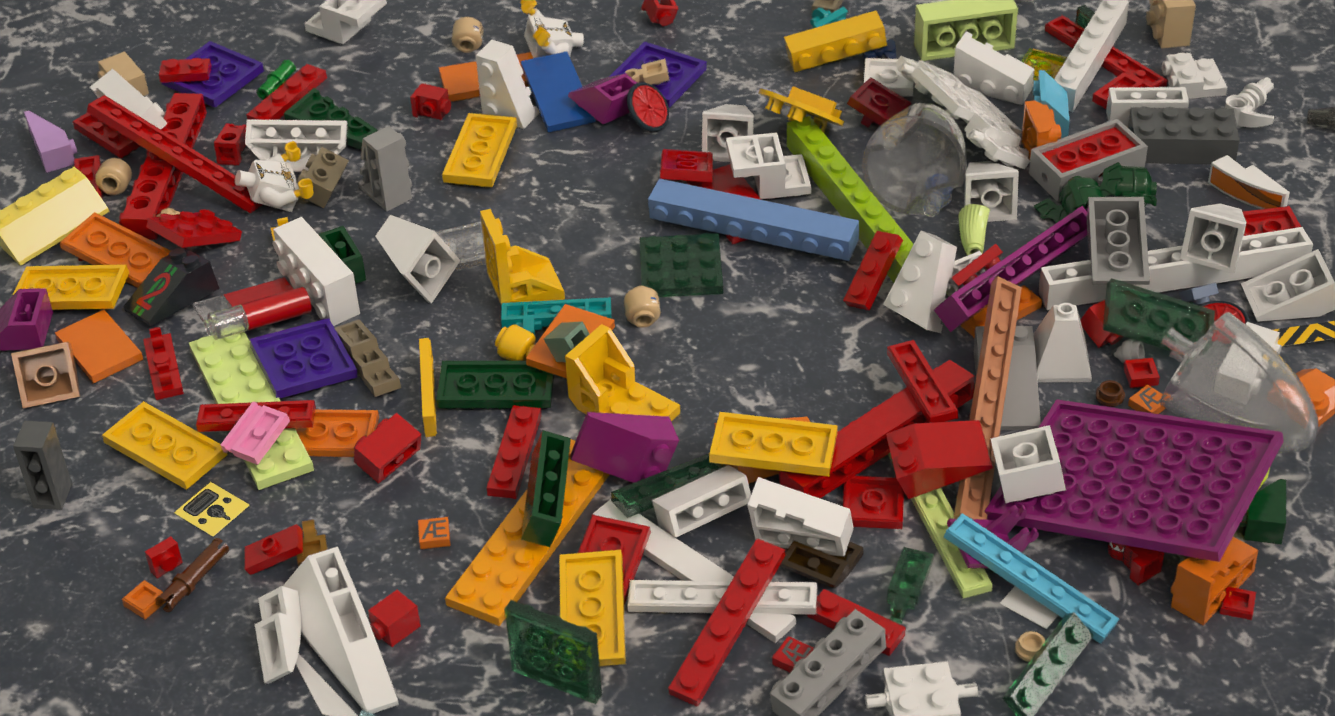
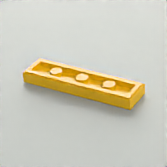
(427, 387)

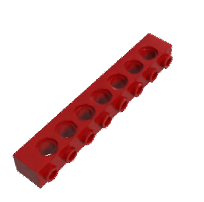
(158, 178)

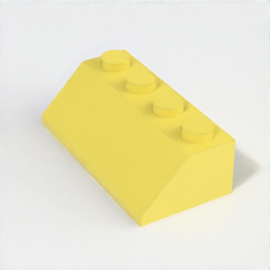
(48, 215)

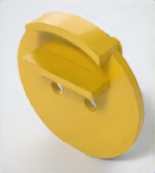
(803, 104)

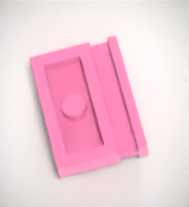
(255, 433)

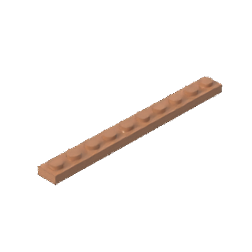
(990, 389)

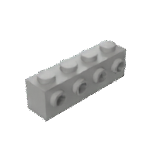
(829, 667)

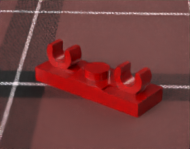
(162, 364)

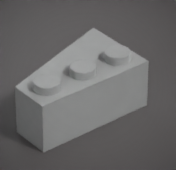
(385, 168)

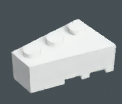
(992, 72)

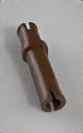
(184, 583)

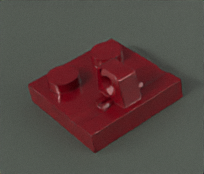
(877, 102)

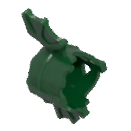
(1137, 183)
(1078, 190)

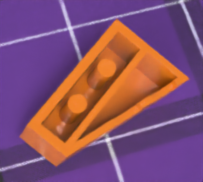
(1202, 582)

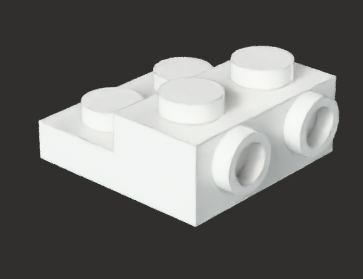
(1198, 76)

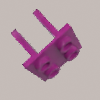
(1001, 528)

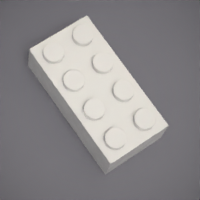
(318, 269)

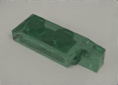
(908, 582)

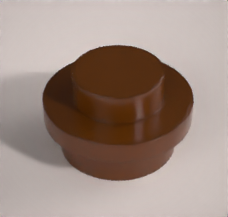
(1110, 393)

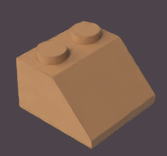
(46, 374)

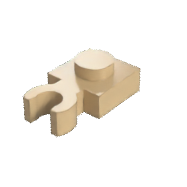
(651, 73)

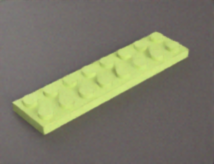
(237, 378)

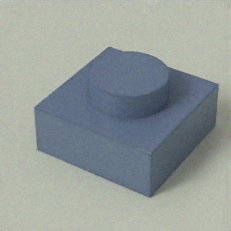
(1199, 294)

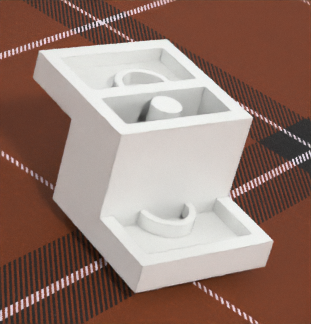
(342, 18)
(763, 159)

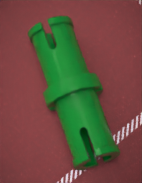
(276, 79)

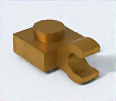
(311, 542)

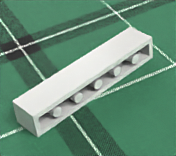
(1092, 49)

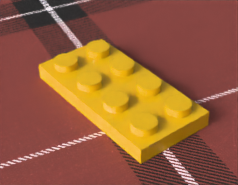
(479, 150)
(77, 285)
(773, 444)
(164, 445)
(595, 599)

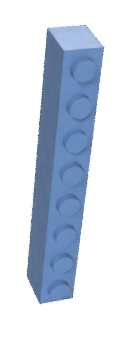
(754, 219)

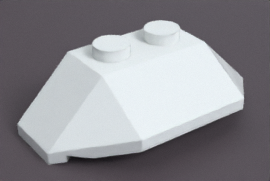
(269, 138)

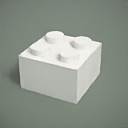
(1028, 464)

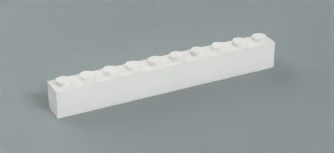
(1167, 272)

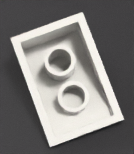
(1292, 290)

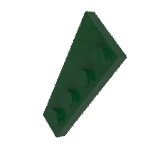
(316, 107)

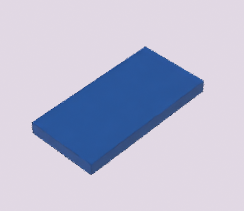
(550, 83)

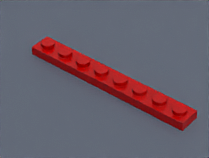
(171, 151)

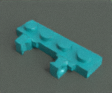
(540, 314)

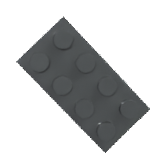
(1185, 134)

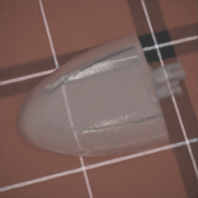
(916, 160)
(1239, 382)

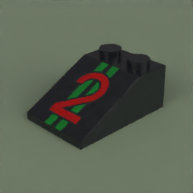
(172, 286)

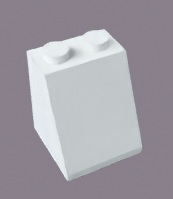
(418, 255)

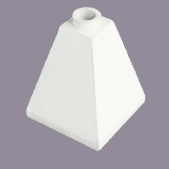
(724, 123)
(992, 187)
(1214, 236)
(1061, 347)

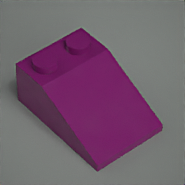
(625, 444)

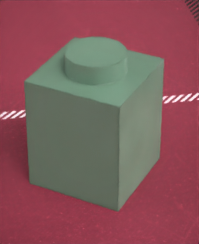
(565, 338)

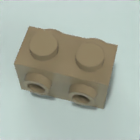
(325, 173)

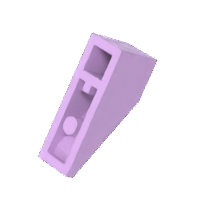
(50, 143)

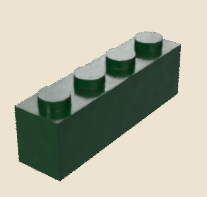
(546, 489)

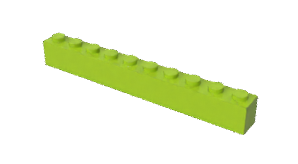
(844, 187)

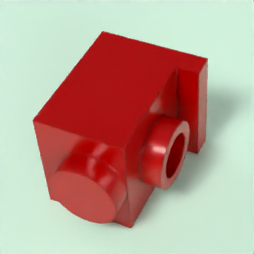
(660, 13)
(430, 101)

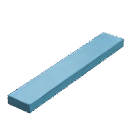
(1029, 576)

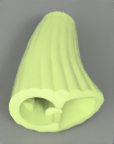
(972, 226)

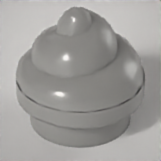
(1130, 350)

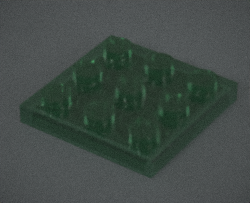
(682, 264)
(553, 651)

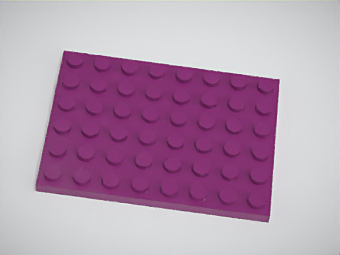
(1148, 479)

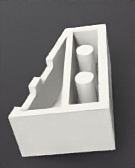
(502, 85)
(123, 93)
(923, 281)
(788, 515)

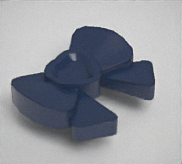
(888, 51)

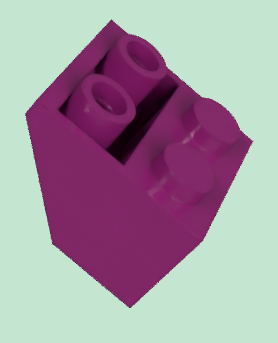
(605, 97)
(25, 320)

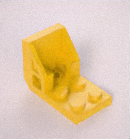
(515, 271)
(604, 380)

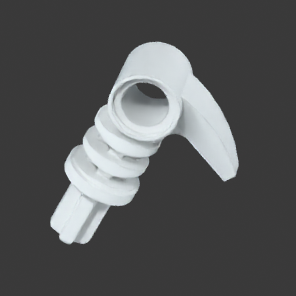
(1247, 101)

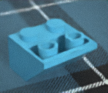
(1050, 92)

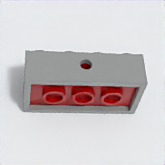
(1086, 155)

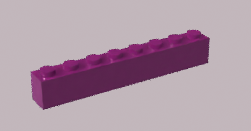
(1014, 268)

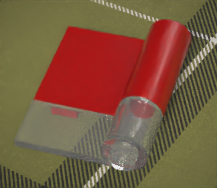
(252, 308)

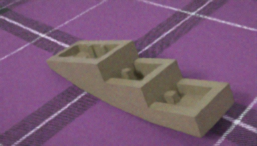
(368, 358)

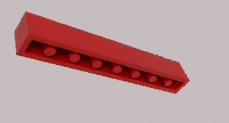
(865, 438)

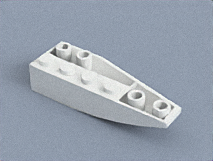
(340, 631)

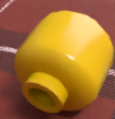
(514, 343)

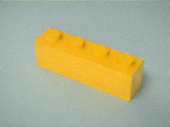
(835, 41)

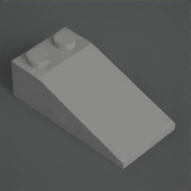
(1117, 240)
(1022, 396)

